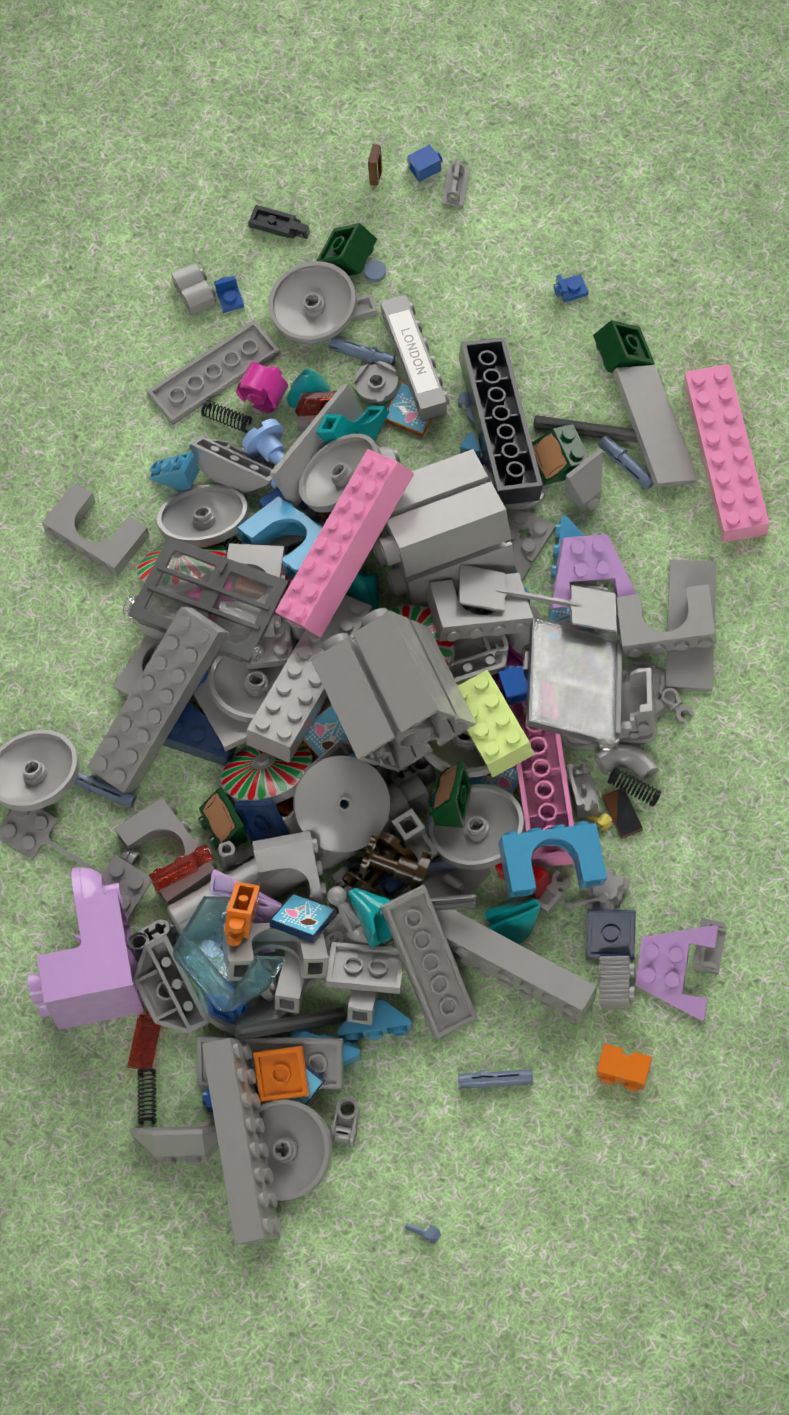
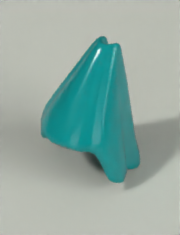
(306, 382)
(365, 588)
(370, 915)
(513, 918)

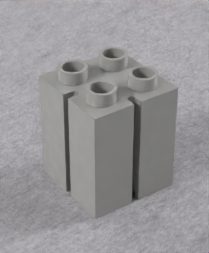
(444, 523)
(392, 690)

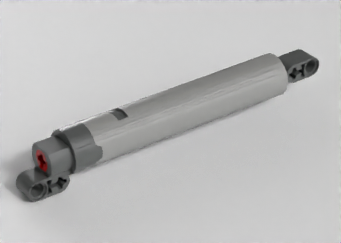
(405, 793)

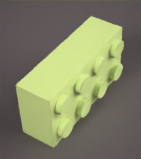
(496, 731)

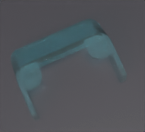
(202, 958)

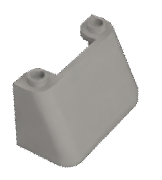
(637, 712)

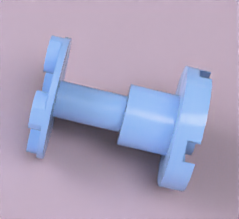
(265, 442)

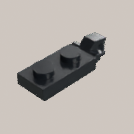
(277, 223)

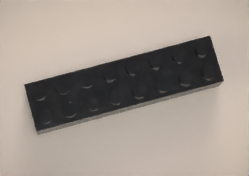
(500, 420)

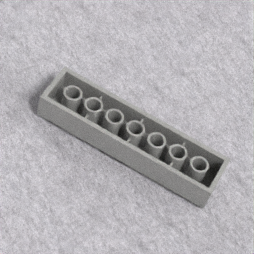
(298, 691)
(157, 700)
(517, 967)
(241, 1141)

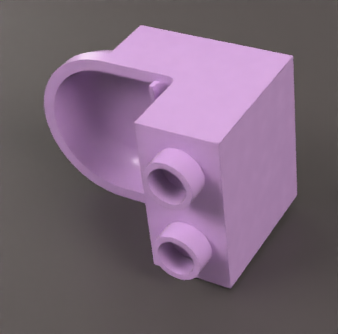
(96, 977)

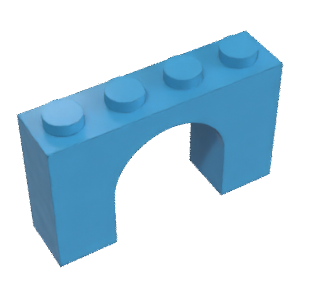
(278, 520)
(578, 841)

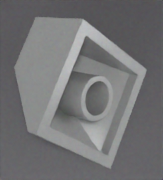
(584, 482)

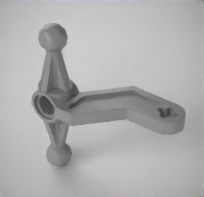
(353, 930)

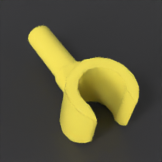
(604, 820)

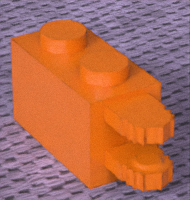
(241, 912)

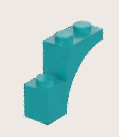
(337, 425)

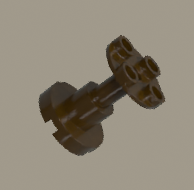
(389, 847)
(404, 869)

